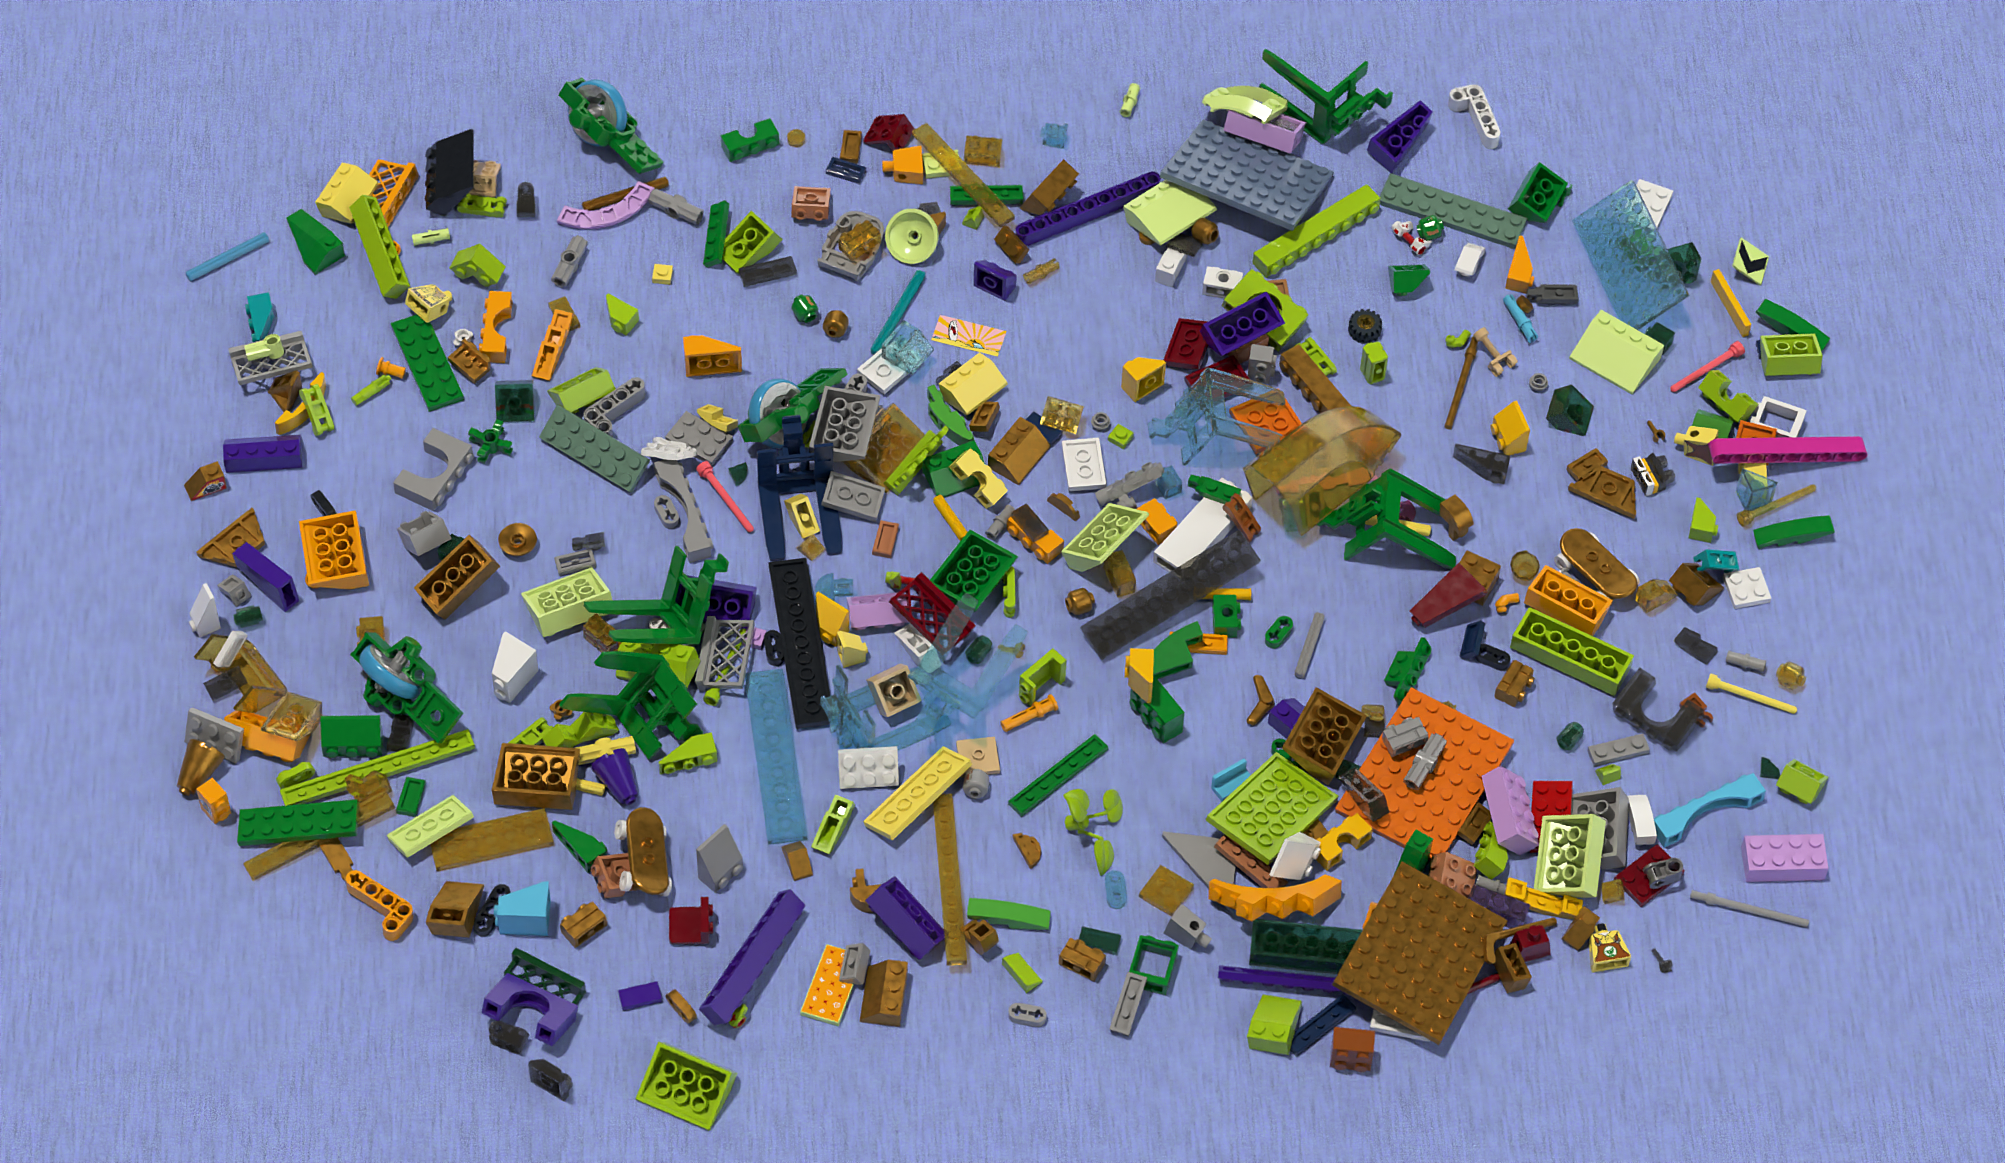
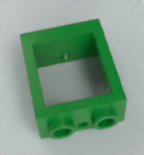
(1168, 948)

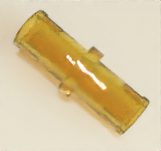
(1041, 271)

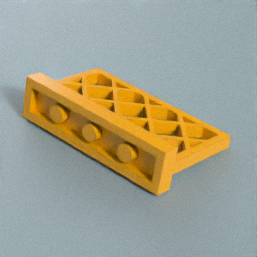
(399, 192)

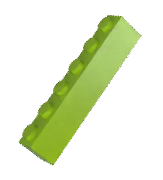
(379, 246)

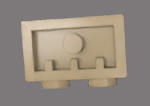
(485, 178)

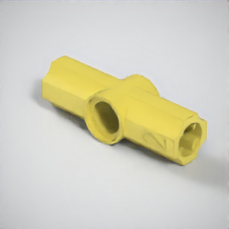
(605, 745)

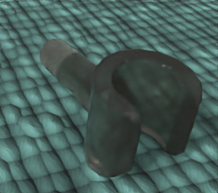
(1664, 965)

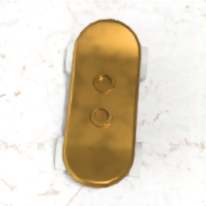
(1596, 564)
(645, 852)

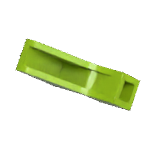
(585, 728)

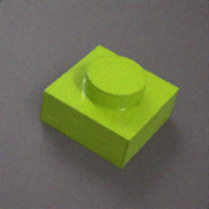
(1120, 436)

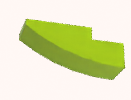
(833, 824)

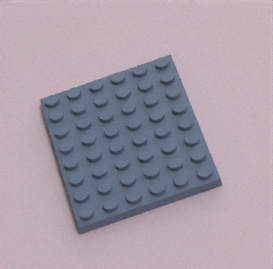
(1247, 175)

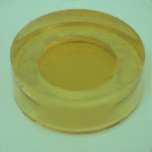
(796, 138)

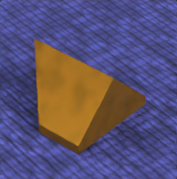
(286, 389)

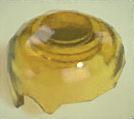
(1524, 566)

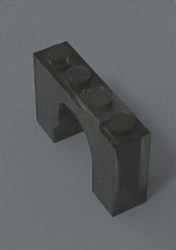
(1671, 732)

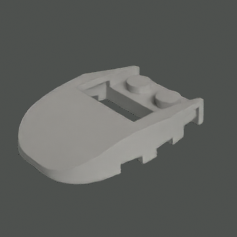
(840, 262)

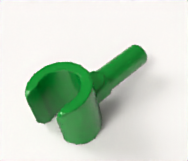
(1566, 192)

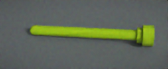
(712, 696)

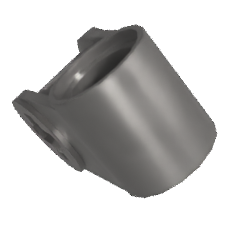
(1660, 873)

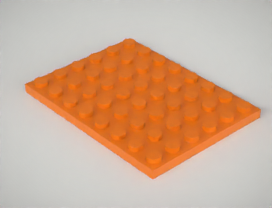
(1447, 792)

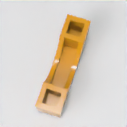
(498, 309)

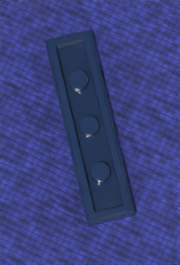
(1321, 1024)

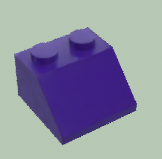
(994, 279)
(1285, 716)

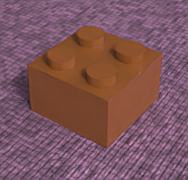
(1352, 1049)

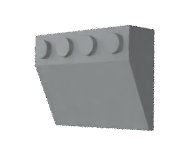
(845, 421)
(1613, 807)

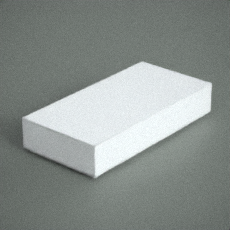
(230, 649)

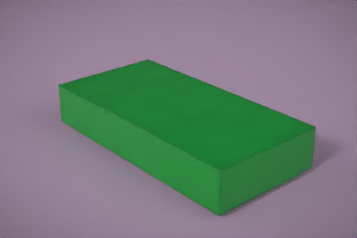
(411, 796)

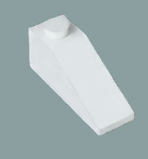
(1169, 267)
(204, 613)
(913, 642)

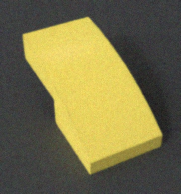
(715, 417)

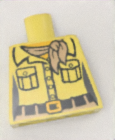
(428, 301)

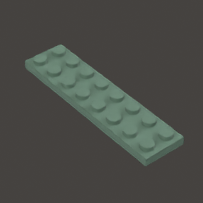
(1453, 210)

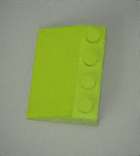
(685, 1085)

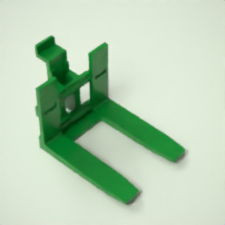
(1326, 118)
(1388, 492)
(684, 620)
(653, 673)

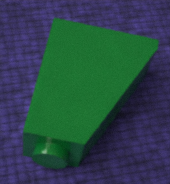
(1417, 851)

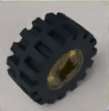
(1366, 333)

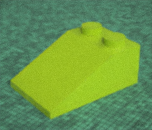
(749, 242)
(1274, 1024)

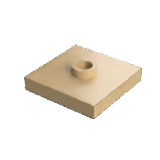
(981, 753)

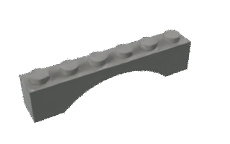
(671, 479)

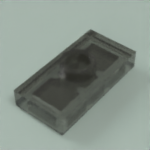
(225, 683)

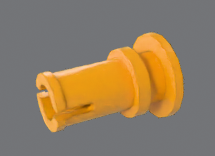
(391, 369)

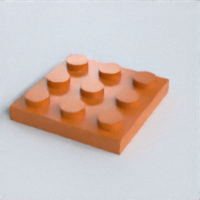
(1267, 416)

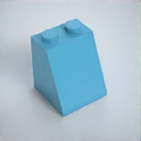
(524, 911)

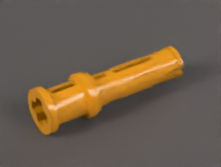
(1037, 709)

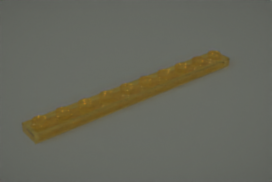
(949, 880)

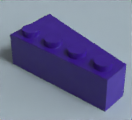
(1399, 136)

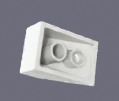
(1296, 857)

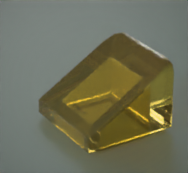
(811, 547)

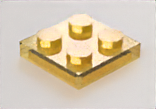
(1166, 890)

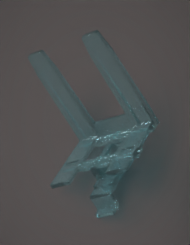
(1210, 392)
(951, 690)
(850, 728)

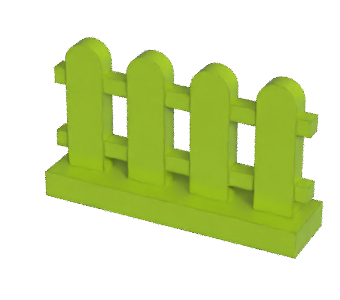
(913, 461)

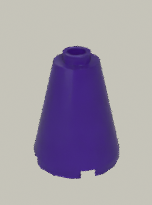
(617, 775)

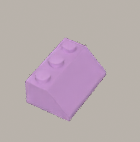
(874, 611)

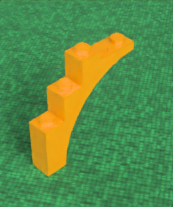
(1282, 901)

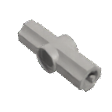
(676, 206)
(569, 261)
(1425, 761)

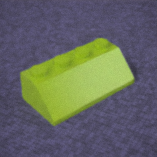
(682, 658)

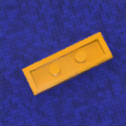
(1210, 644)

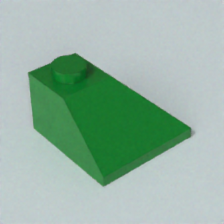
(1406, 277)

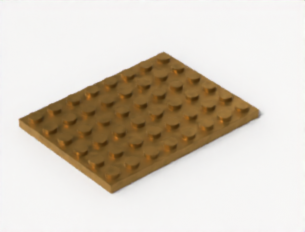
(1418, 953)

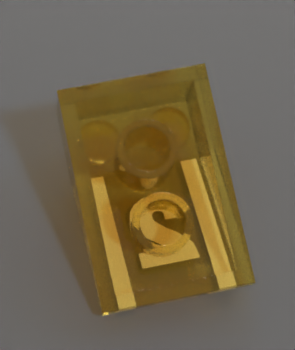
(294, 717)

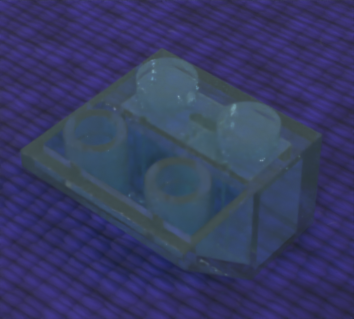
(906, 347)

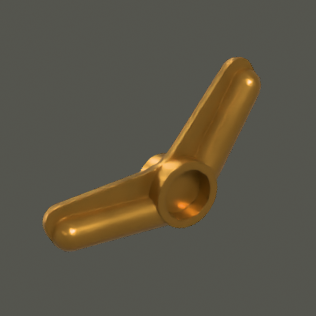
(1265, 701)

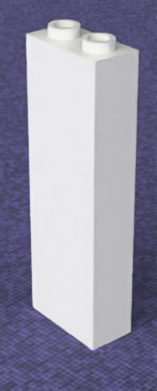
(1197, 532)

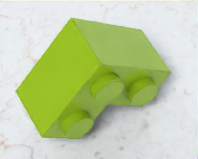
(479, 263)

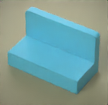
(1229, 779)

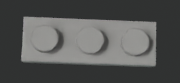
(1618, 750)
(1128, 1003)

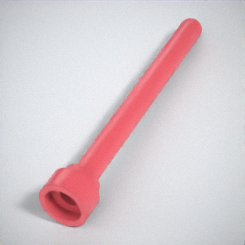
(1736, 350)
(706, 470)

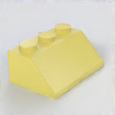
(343, 190)
(972, 384)

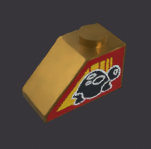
(205, 481)

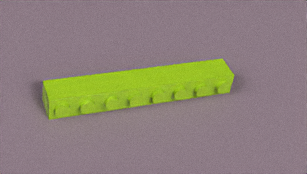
(1316, 231)

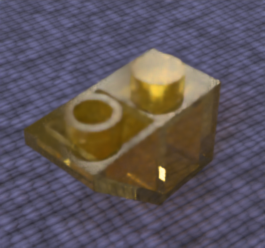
(1654, 594)

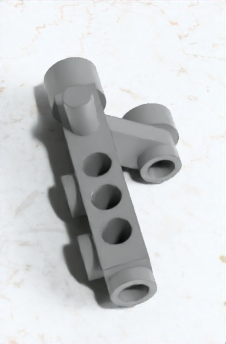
(1131, 482)

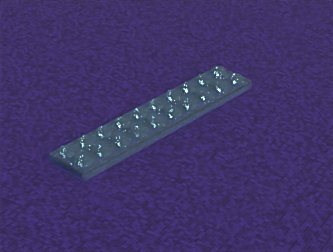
(775, 756)

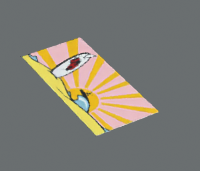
(968, 335)

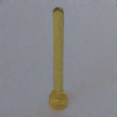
(1746, 517)

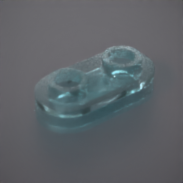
(1115, 888)

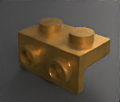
(470, 361)

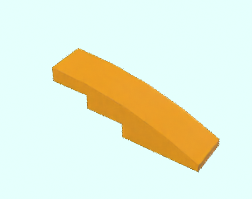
(552, 345)

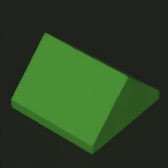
(1713, 421)

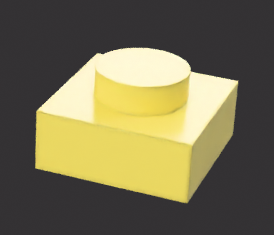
(662, 274)

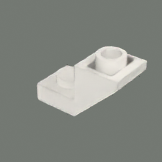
(1469, 259)

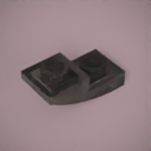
(400, 733)

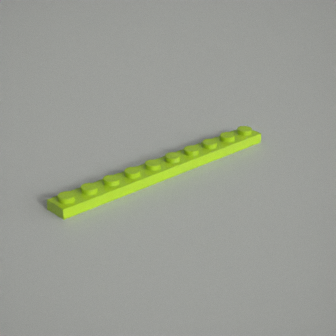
(388, 765)

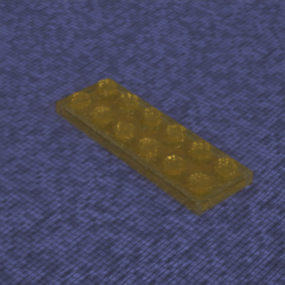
(492, 839)

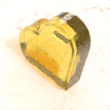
(1374, 712)

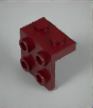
(890, 129)
(691, 924)

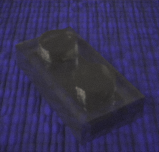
(1029, 522)

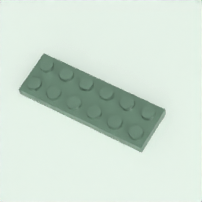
(594, 448)

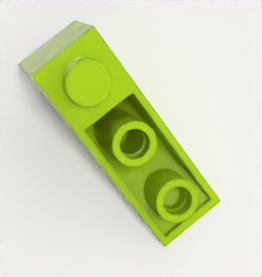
(692, 753)
(1491, 856)

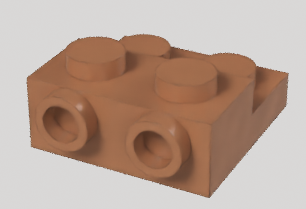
(810, 203)
(608, 872)

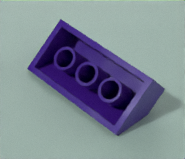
(1242, 324)
(262, 453)
(726, 600)
(906, 917)

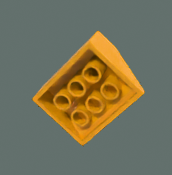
(334, 551)

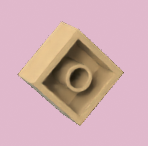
(893, 690)

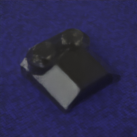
(550, 1078)

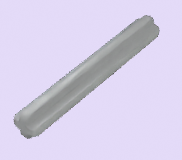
(1309, 645)

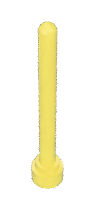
(1715, 683)

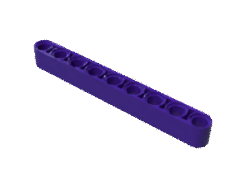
(1085, 209)

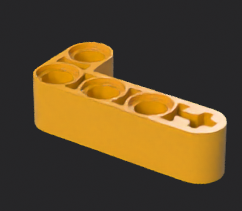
(360, 884)

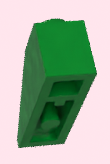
(581, 845)

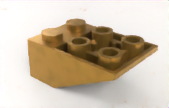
(454, 909)

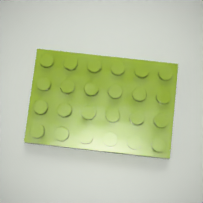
(1271, 807)

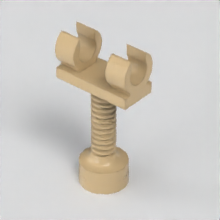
(1494, 366)

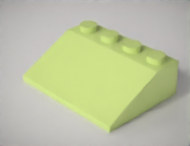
(1167, 211)
(1617, 352)
(1102, 536)
(561, 602)
(1570, 855)

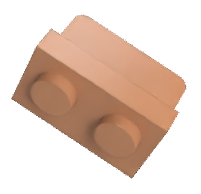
(1453, 872)

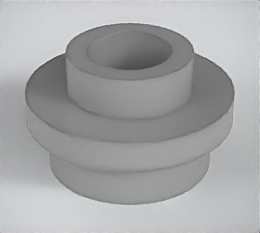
(1538, 378)
(1100, 417)

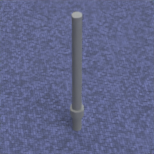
(1711, 899)

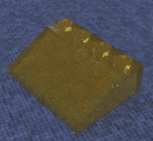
(889, 444)

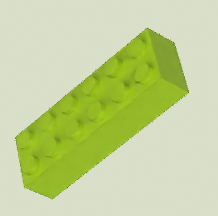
(1571, 651)

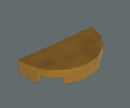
(1064, 504)
(1028, 847)

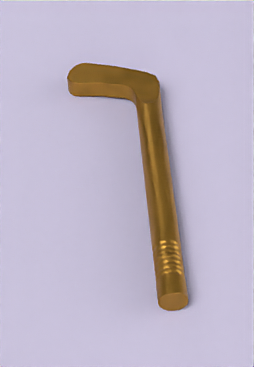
(1488, 945)

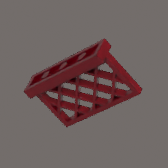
(939, 602)

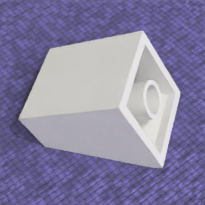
(513, 667)

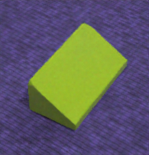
(1021, 971)

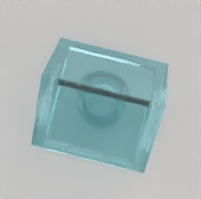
(1754, 490)

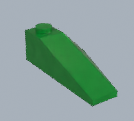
(314, 241)

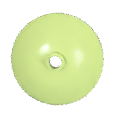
(900, 236)

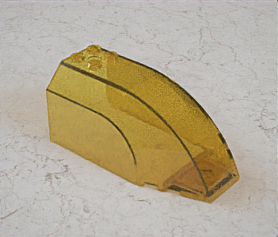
(1322, 462)

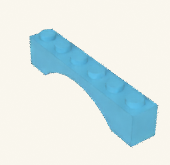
(1741, 793)

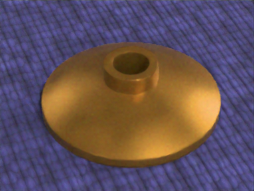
(517, 533)

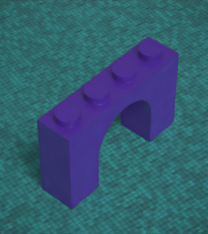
(515, 992)

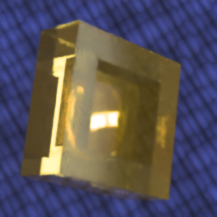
(1612, 891)

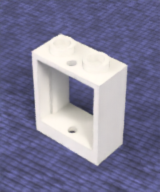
(1782, 409)

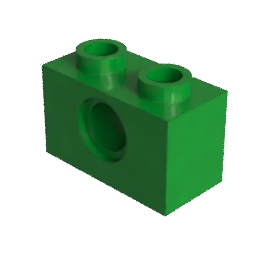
(1222, 606)

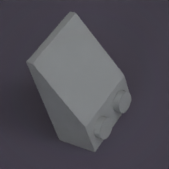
(718, 859)

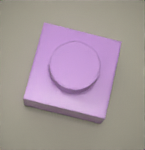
(757, 639)

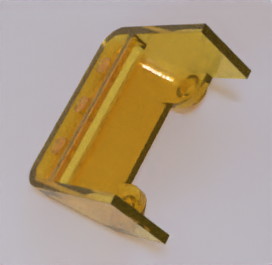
(263, 683)

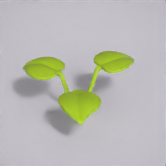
(1078, 805)

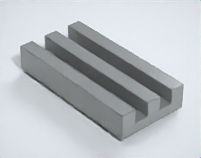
(576, 564)

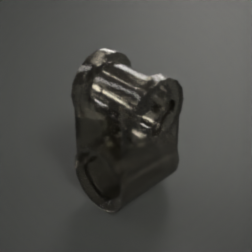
(525, 200)
(508, 1037)

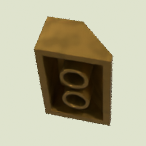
(1050, 189)
(1018, 451)
(884, 993)

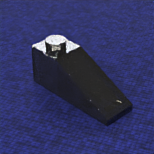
(1485, 463)
(1365, 794)

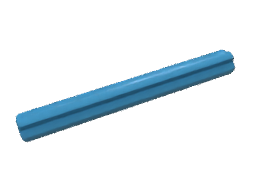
(227, 256)

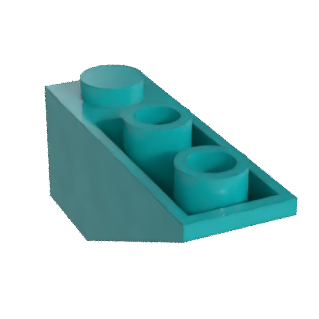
(261, 313)

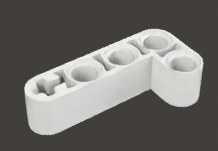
(1474, 100)

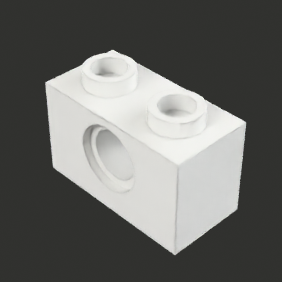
(1220, 281)

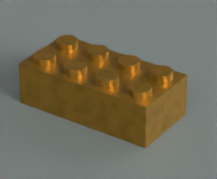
(457, 577)

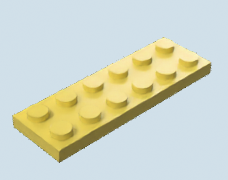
(917, 793)

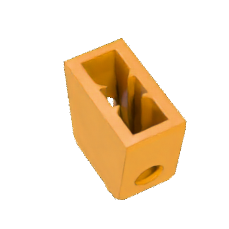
(906, 165)

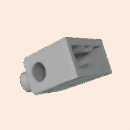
(1187, 928)

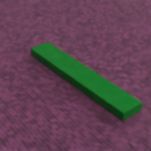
(1058, 775)

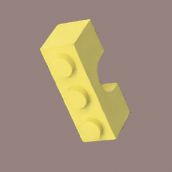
(990, 488)

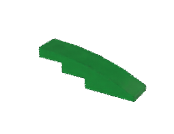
(1788, 322)
(1794, 530)

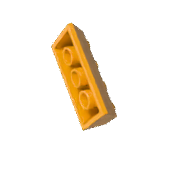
(1567, 600)
(265, 742)

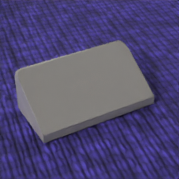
(855, 964)

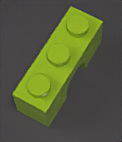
(1715, 389)

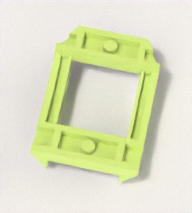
(1243, 100)

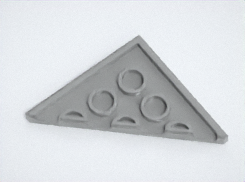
(1202, 857)

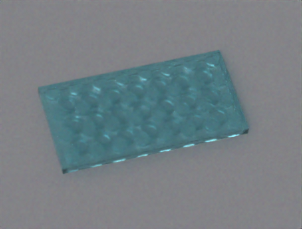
(1630, 257)

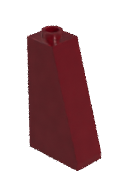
(1448, 596)

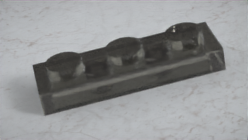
(767, 271)

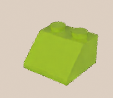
(1801, 781)

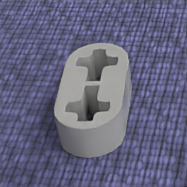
(670, 510)
(1027, 1014)

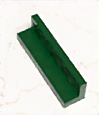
(548, 972)

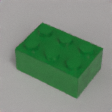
(1162, 714)

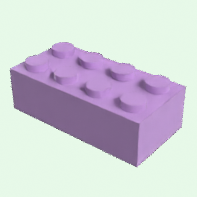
(1510, 810)
(1784, 857)

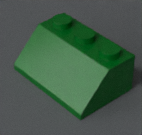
(1538, 194)
(941, 477)
(351, 736)

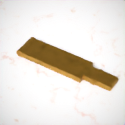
(337, 857)

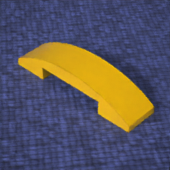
(288, 420)
(1543, 902)

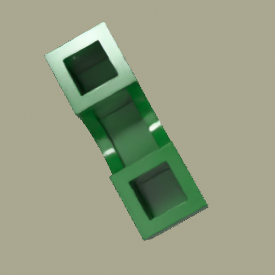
(737, 146)

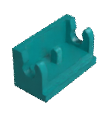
(1717, 560)

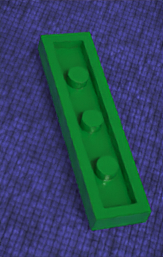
(1006, 193)
(716, 233)

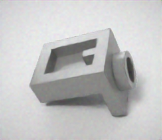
(235, 589)

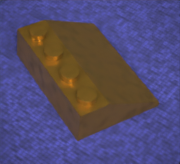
(1323, 735)
(536, 776)

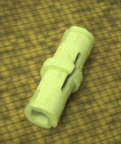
(1130, 100)
(430, 236)

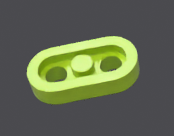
(295, 775)

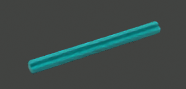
(898, 311)

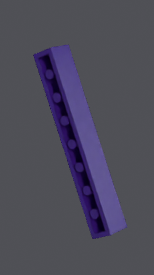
(752, 957)

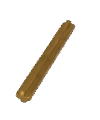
(618, 196)

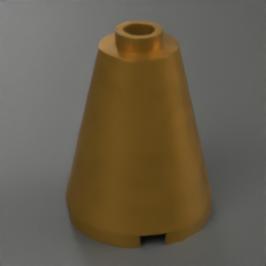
(197, 766)

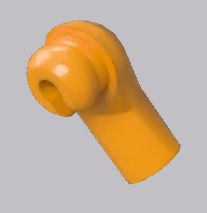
(1505, 600)

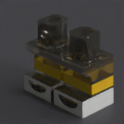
(1650, 473)

